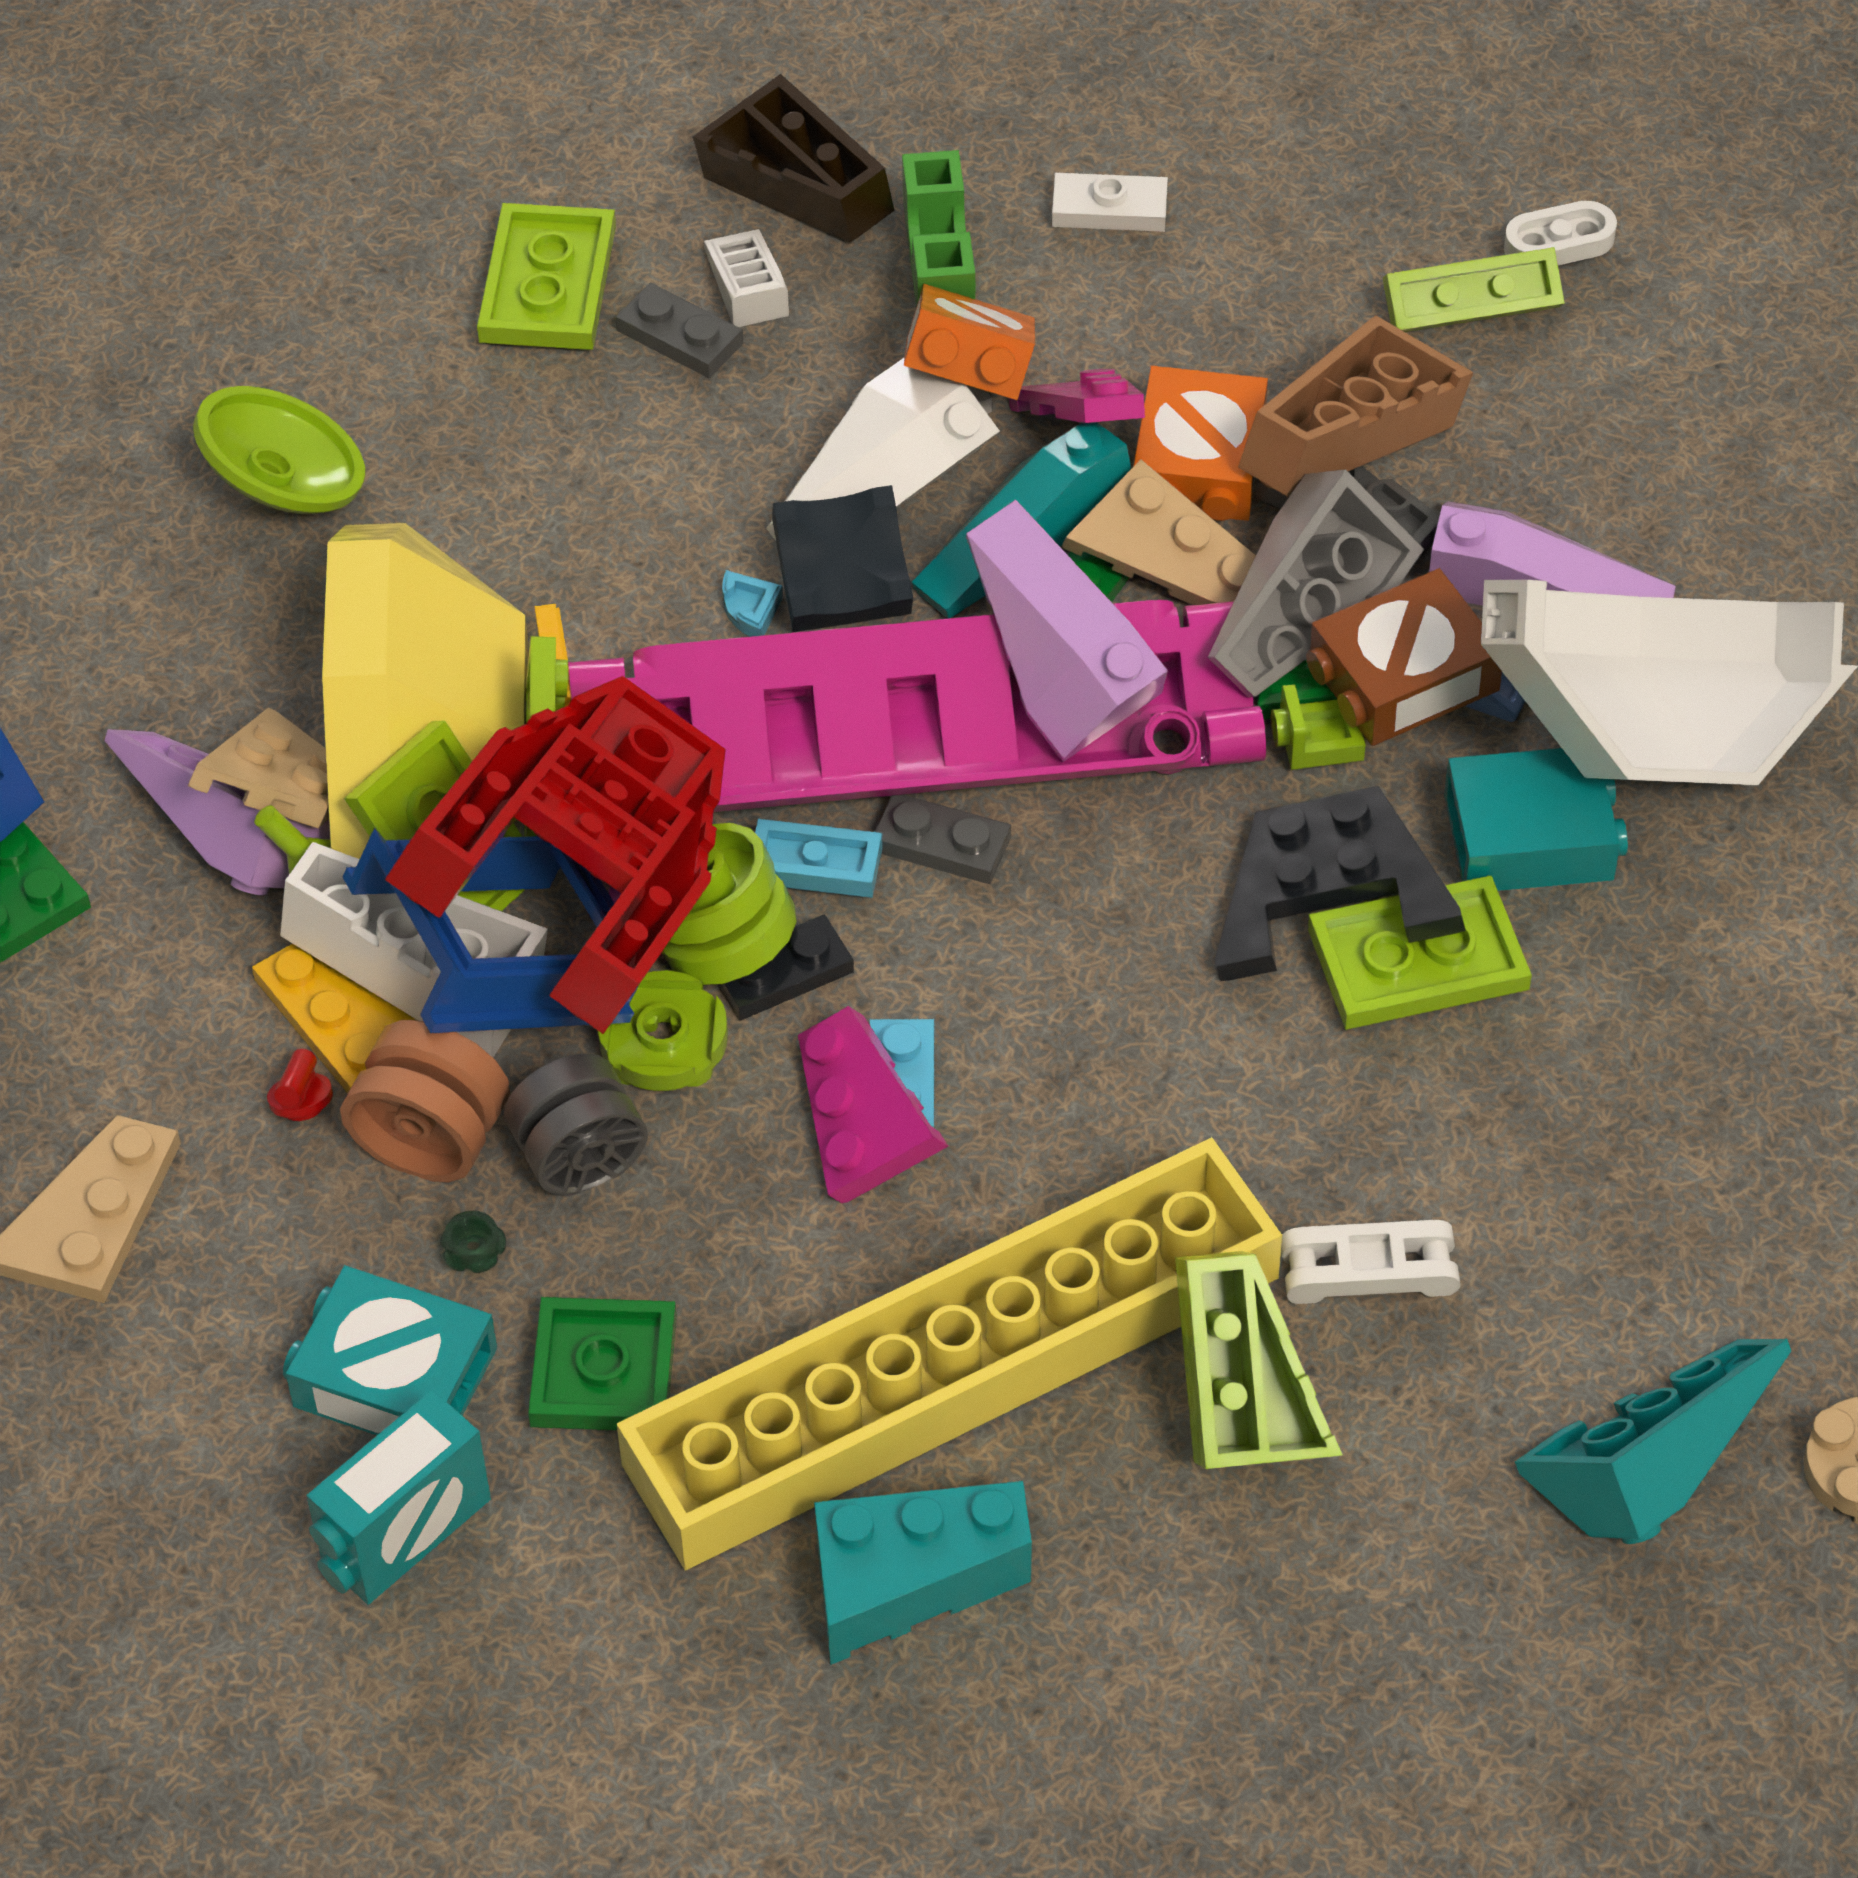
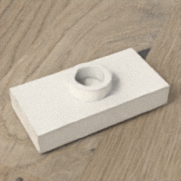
(1109, 202)

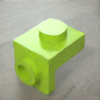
(1314, 732)

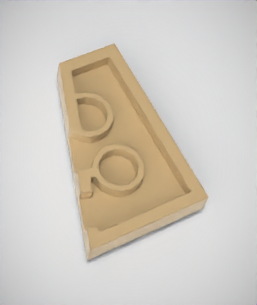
(1164, 537)

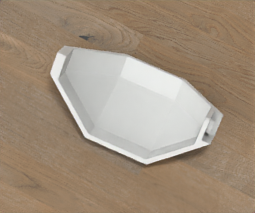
(1666, 680)

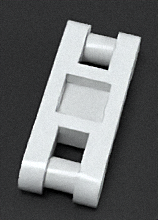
(1370, 1260)

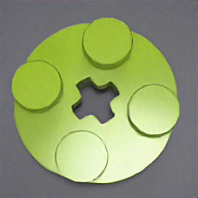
(671, 1061)

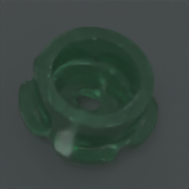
(467, 1228)

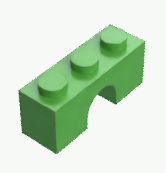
(936, 223)

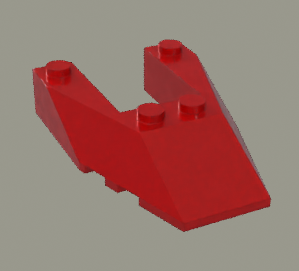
(613, 789)

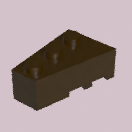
(795, 161)

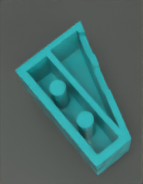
(917, 1556)

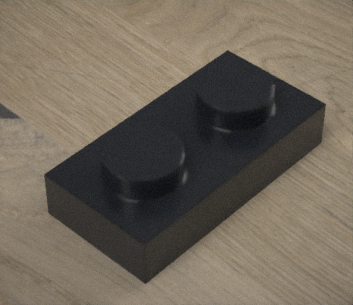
(805, 963)

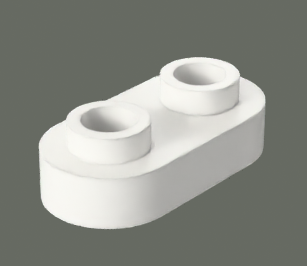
(1563, 229)

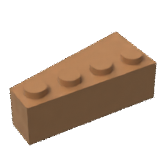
(1355, 407)

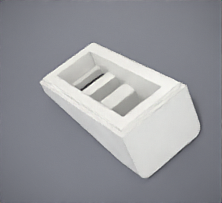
(752, 288)

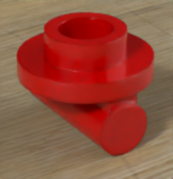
(300, 1091)

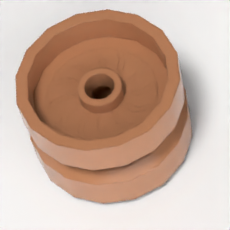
(425, 1101)

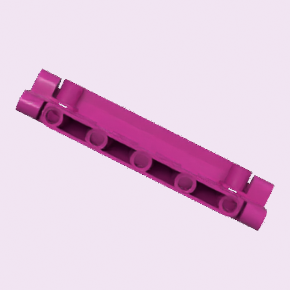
(924, 708)

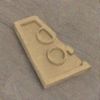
(91, 1212)

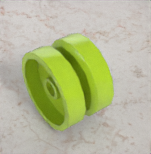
(739, 916)

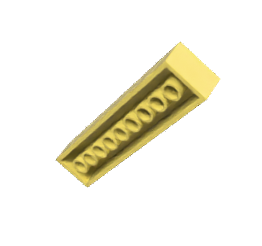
(936, 1355)

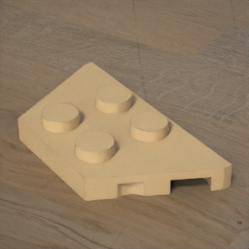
(273, 766)

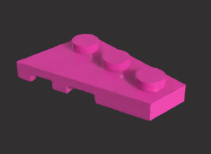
(1094, 398)
(860, 1107)

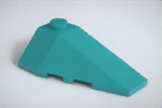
(1052, 485)
(1655, 1454)

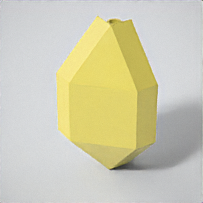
(408, 647)

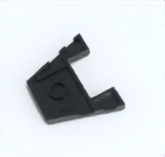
(1323, 858)

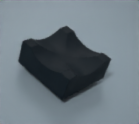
(842, 559)

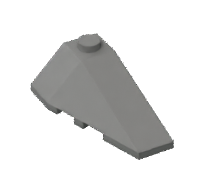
(1318, 557)

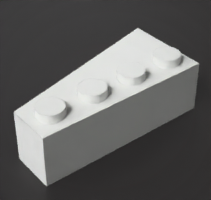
(377, 942)

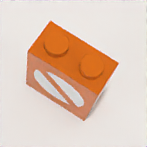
(970, 342)
(1198, 434)

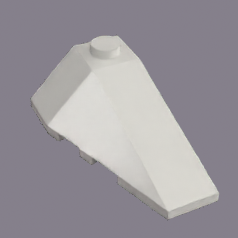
(898, 433)

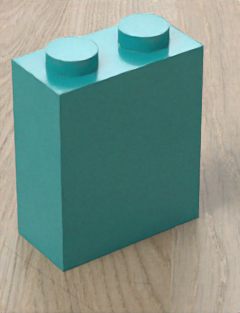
(1532, 820)

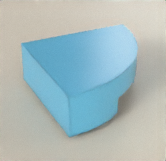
(750, 602)

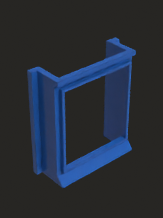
(489, 990)

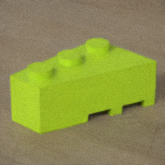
(1242, 1369)

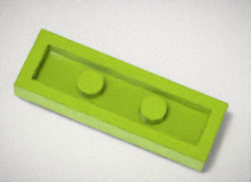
(1474, 290)

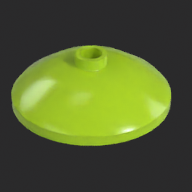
(278, 450)

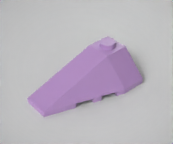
(1497, 545)
(1066, 641)
(211, 821)

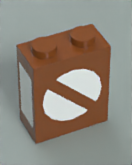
(1403, 657)

